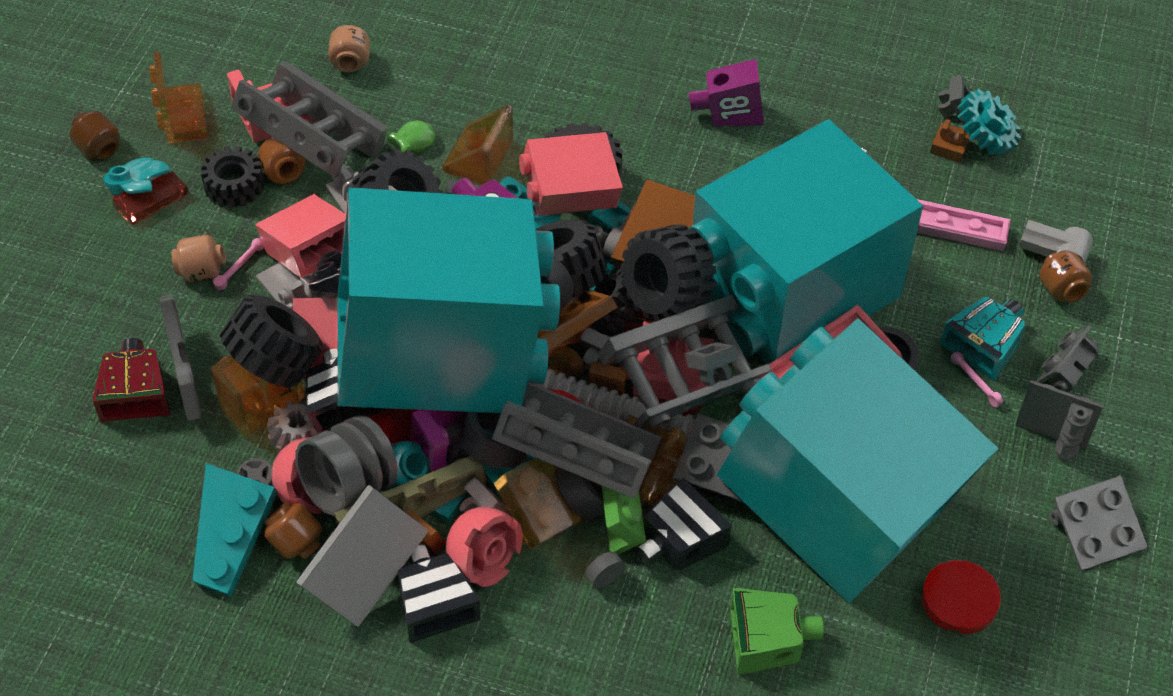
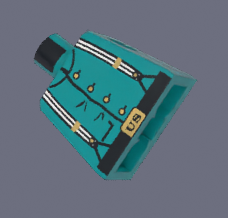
(985, 334)

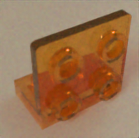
(181, 106)

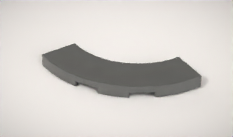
(180, 357)

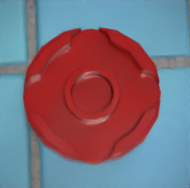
(961, 596)

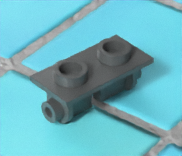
(1075, 349)

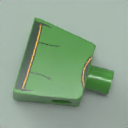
(769, 629)

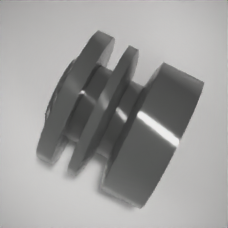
(344, 461)

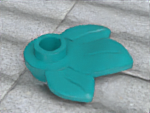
(135, 175)

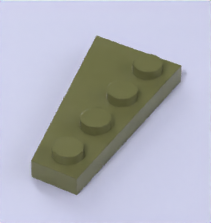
(433, 489)

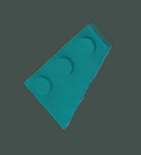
(228, 527)

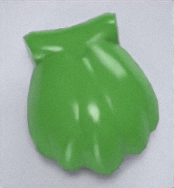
(413, 136)

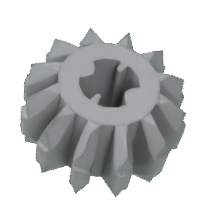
(289, 425)

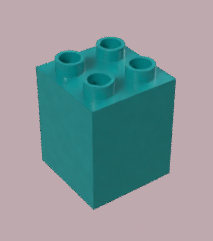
(805, 238)
(442, 301)
(849, 455)

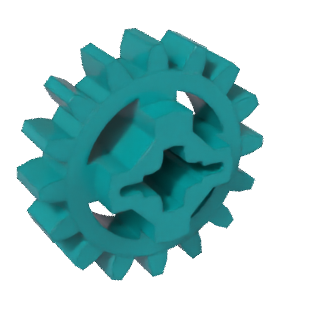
(989, 122)

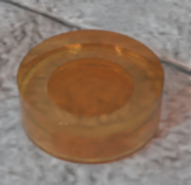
(565, 361)

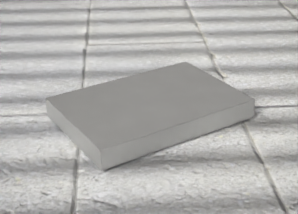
(362, 556)

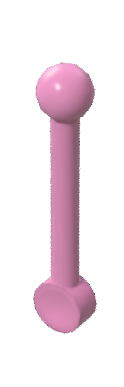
(220, 281)
(995, 398)

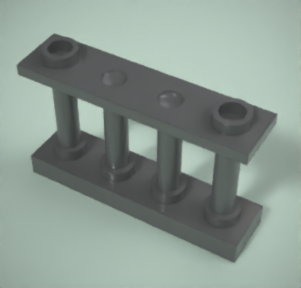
(320, 104)
(656, 338)
(578, 439)

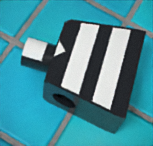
(322, 396)
(682, 529)
(435, 595)

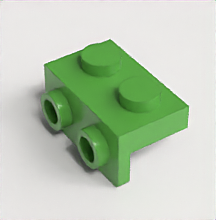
(623, 520)

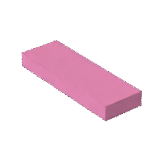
(964, 226)

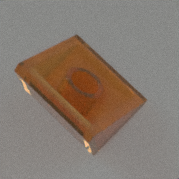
(482, 146)

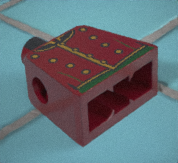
(130, 384)

